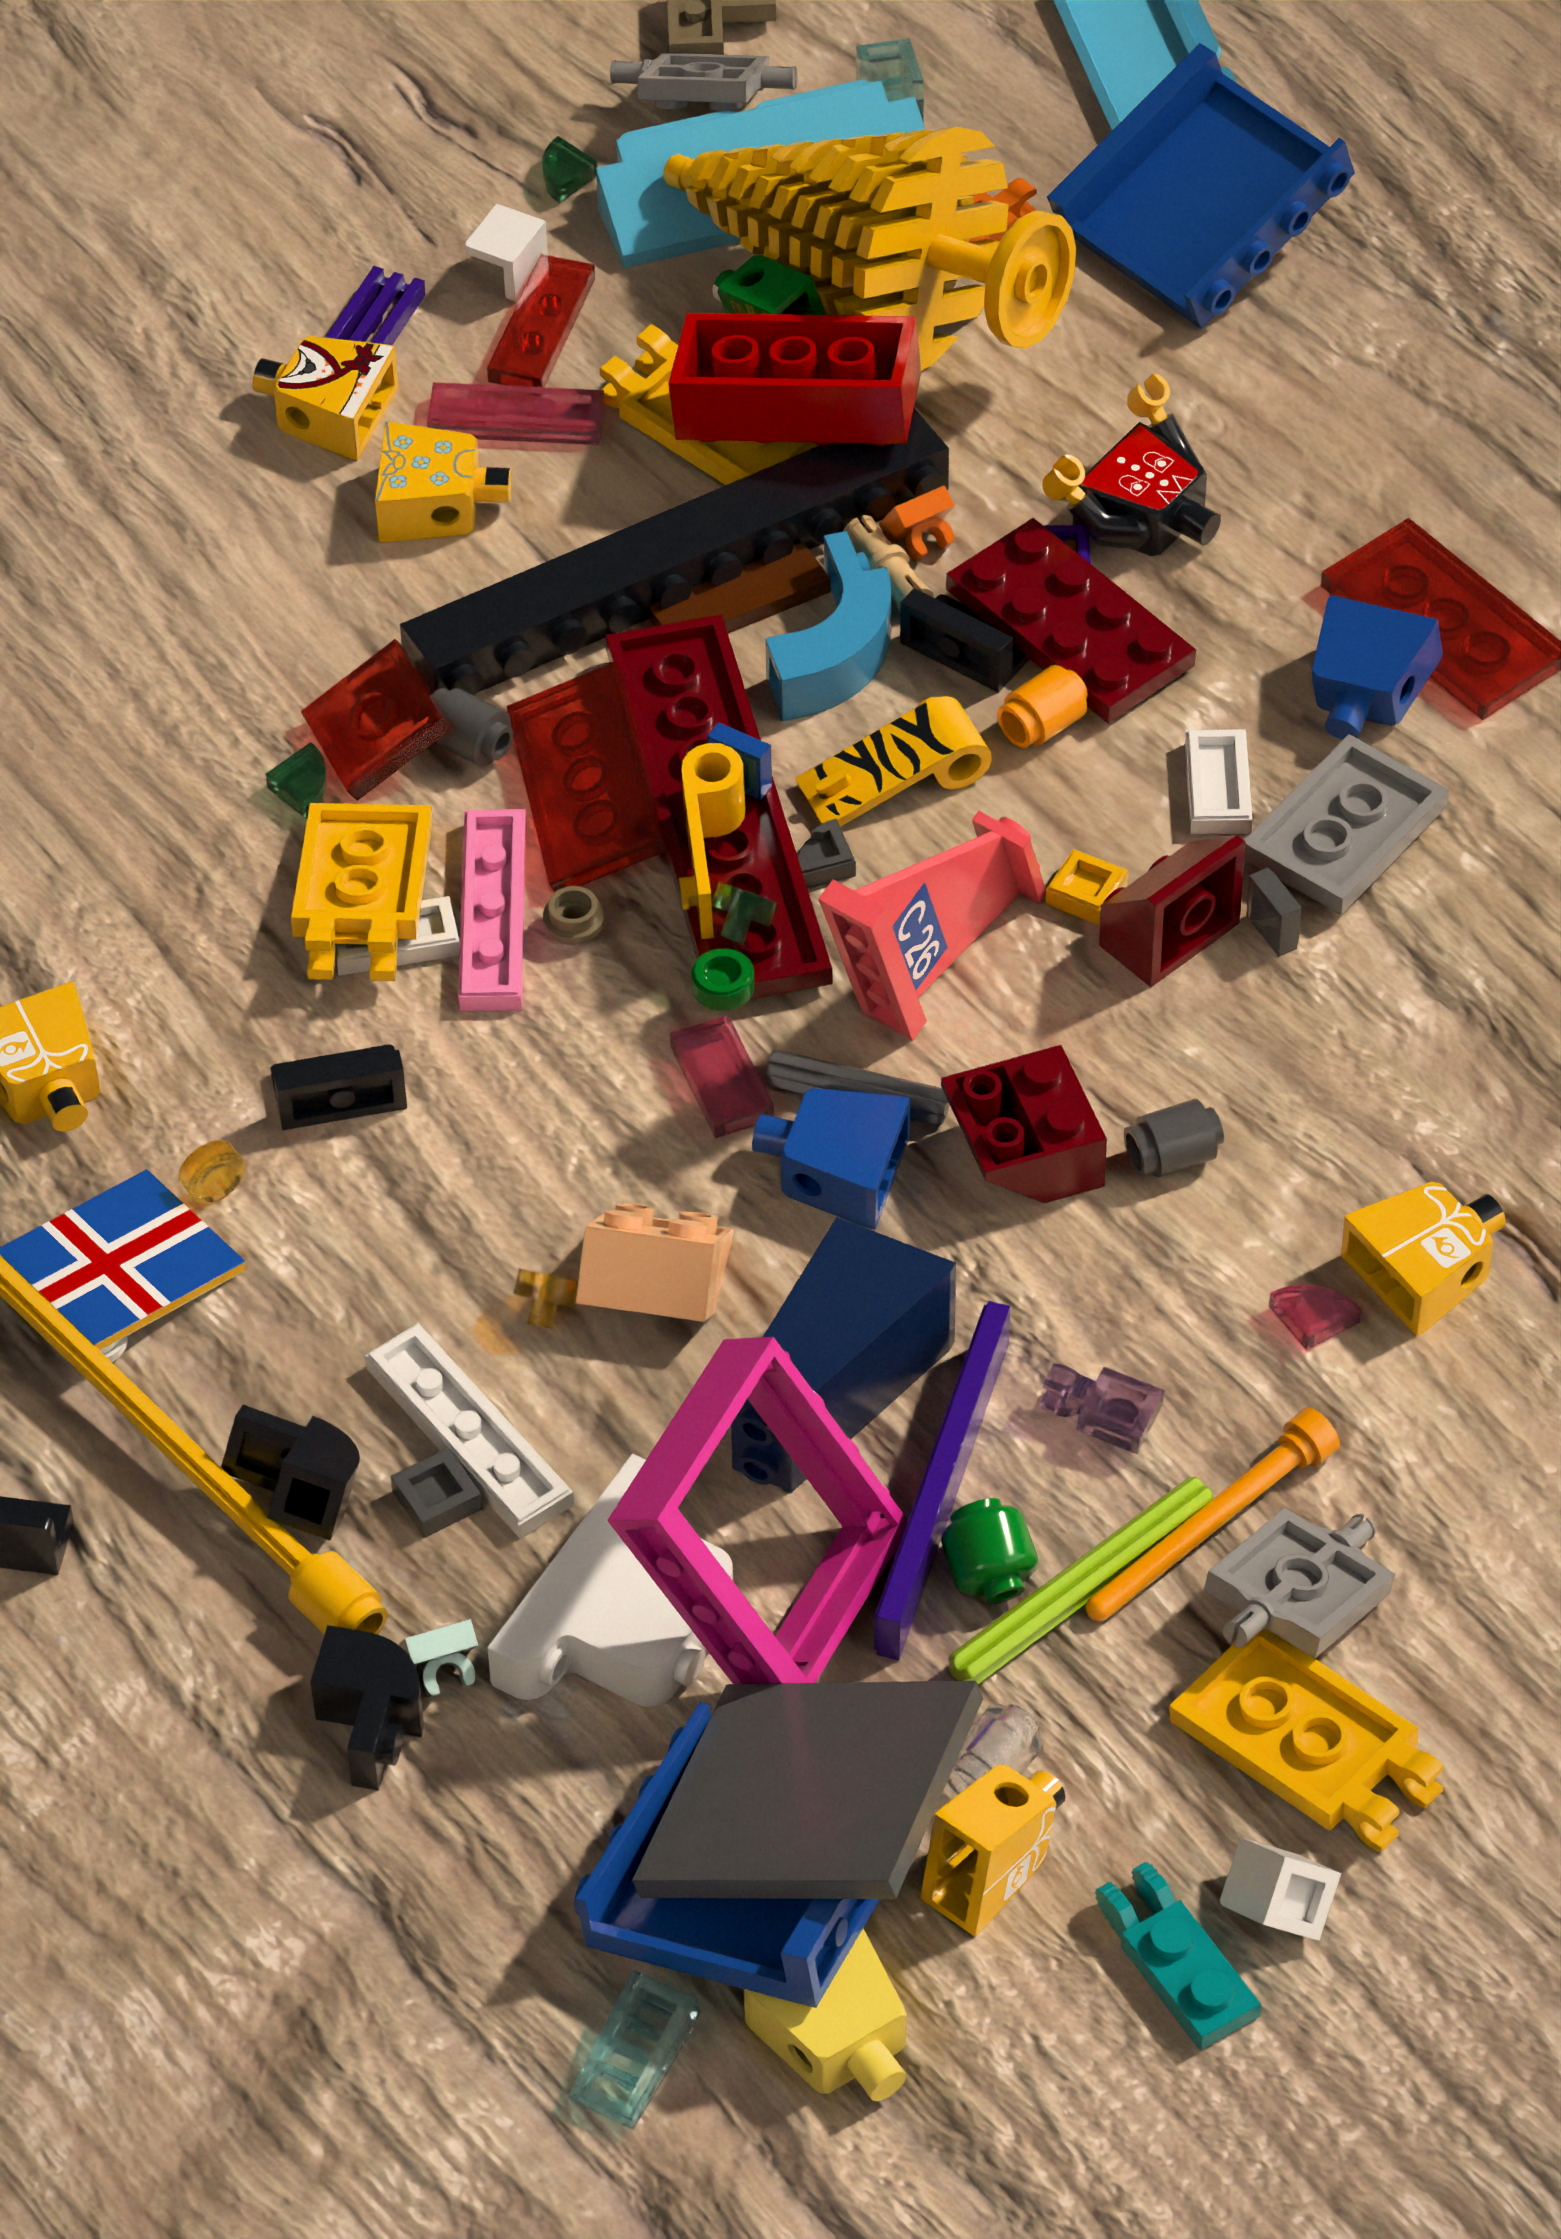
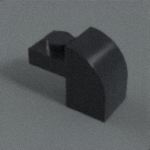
(303, 1465)
(376, 1690)

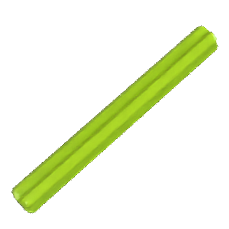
(1075, 1584)

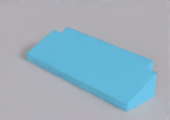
(1133, 45)
(658, 222)

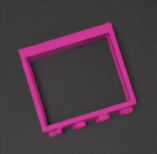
(688, 1571)

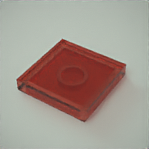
(376, 719)

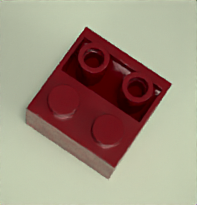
(1030, 1125)

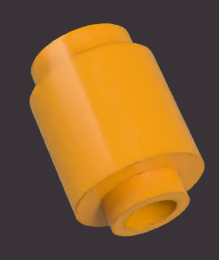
(1043, 707)

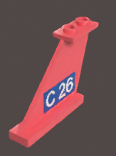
(922, 918)

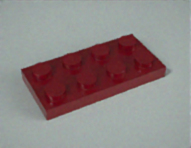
(1071, 618)

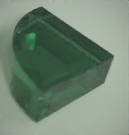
(566, 169)
(299, 779)

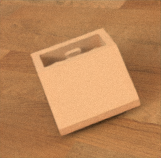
(654, 1262)

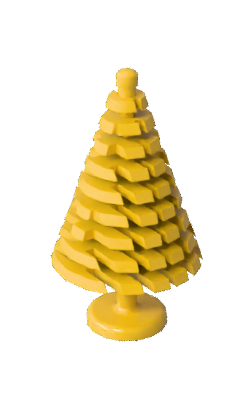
(890, 229)

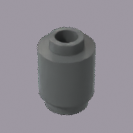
(478, 728)
(1173, 1138)

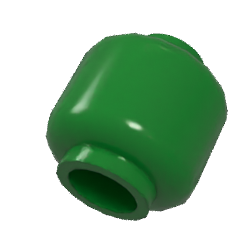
(989, 1550)

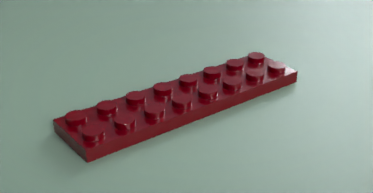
(680, 687)

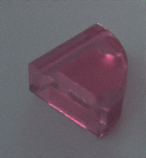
(1314, 1312)

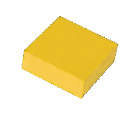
(1084, 885)

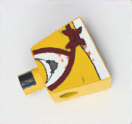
(331, 391)

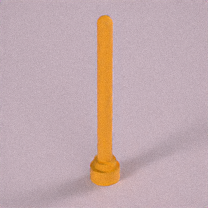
(1305, 1442)

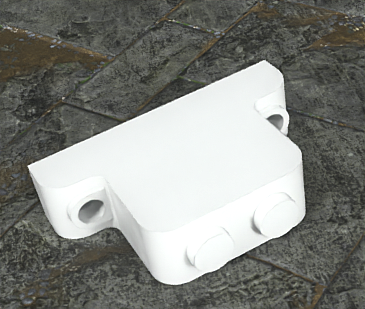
(599, 1619)

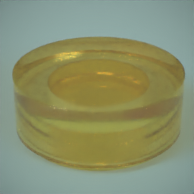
(212, 1171)

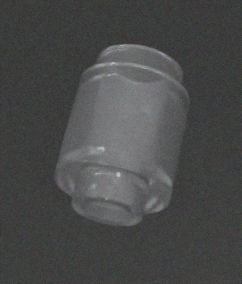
(997, 1737)

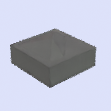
(1273, 911)

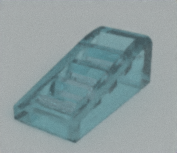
(661, 1999)

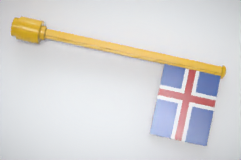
(119, 1269)

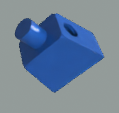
(1371, 663)
(839, 1151)

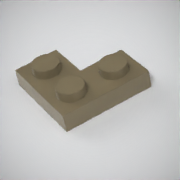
(698, 24)

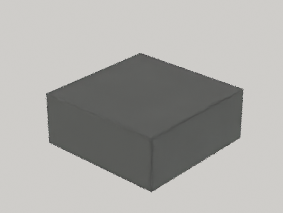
(436, 1492)

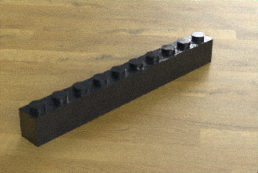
(660, 559)

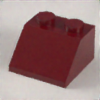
(1175, 908)

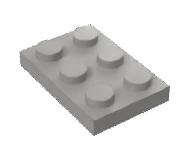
(1345, 824)

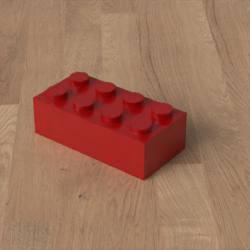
(795, 378)

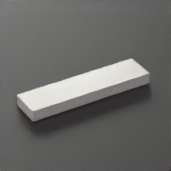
(461, 1417)

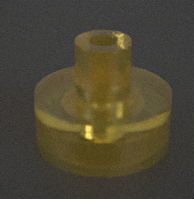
(546, 1294)

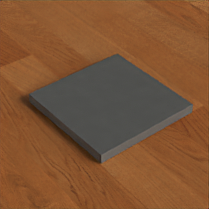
(809, 1791)

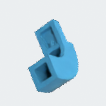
(843, 653)

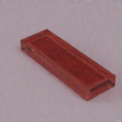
(541, 322)

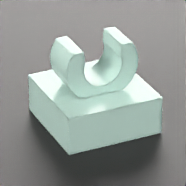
(441, 1648)

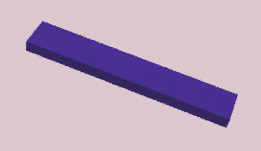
(941, 1481)

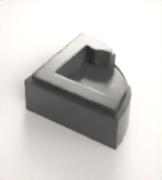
(826, 856)

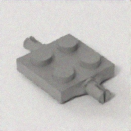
(710, 78)
(1299, 1582)

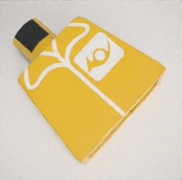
(47, 1059)
(1422, 1250)
(989, 1844)

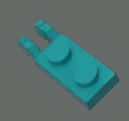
(1179, 1960)

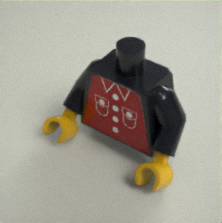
(1143, 487)

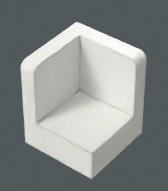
(512, 242)
(1279, 1889)

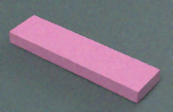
(492, 910)

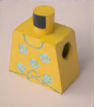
(432, 483)

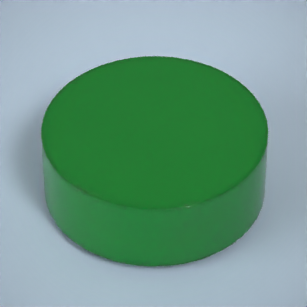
(722, 979)

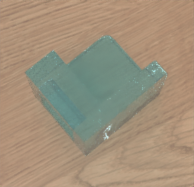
(895, 66)

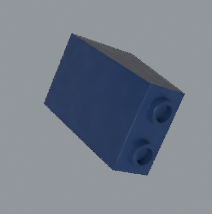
(860, 1334)

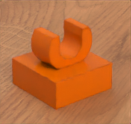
(917, 517)

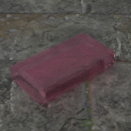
(721, 1075)

